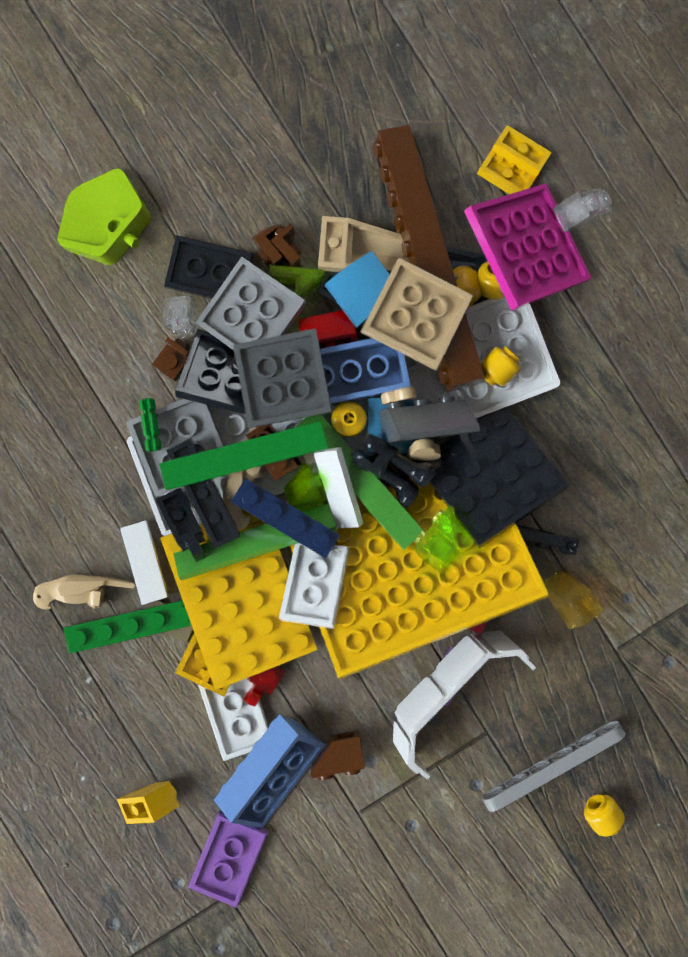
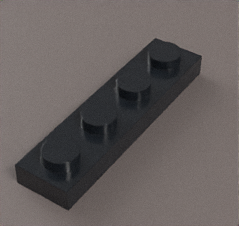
(207, 502)

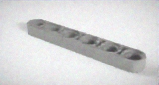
(553, 766)

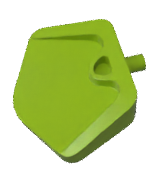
(103, 218)

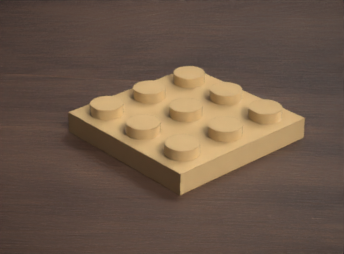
(417, 313)

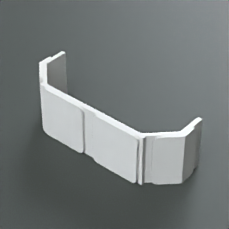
(442, 684)

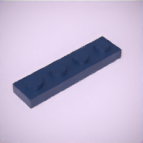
(285, 518)

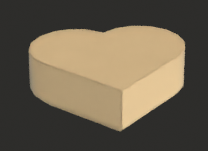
(398, 395)
(424, 450)

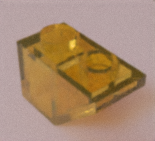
(572, 599)

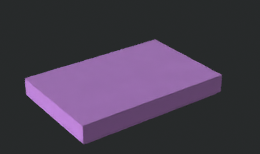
(227, 860)

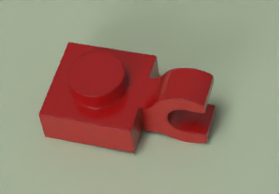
(263, 681)

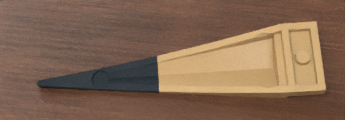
(348, 240)

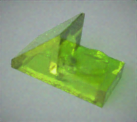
(304, 278)

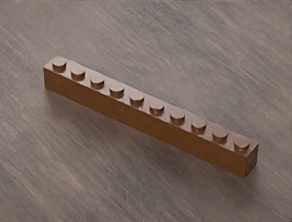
(424, 242)

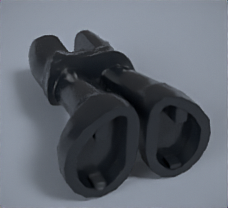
(406, 490)

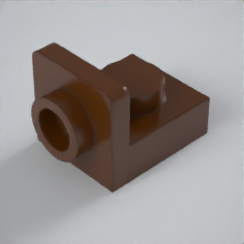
(288, 251)
(172, 358)

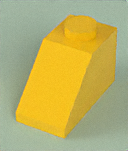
(149, 803)

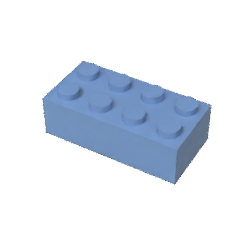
(363, 370)

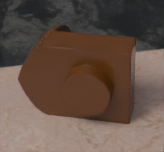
(268, 252)

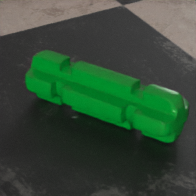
(150, 424)

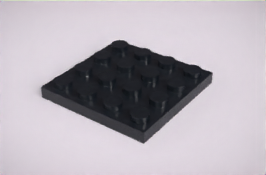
(494, 476)

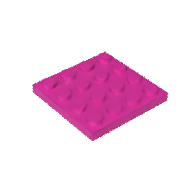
(527, 246)

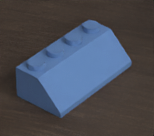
(269, 772)

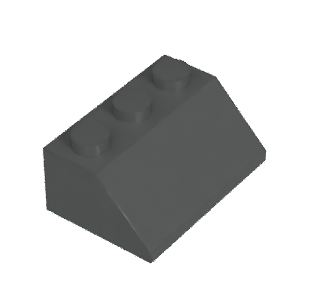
(426, 420)

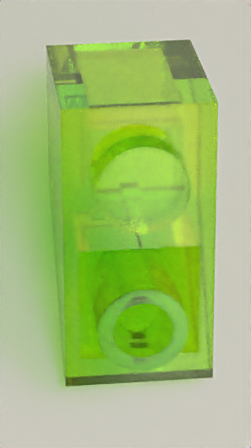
(305, 490)
(440, 542)

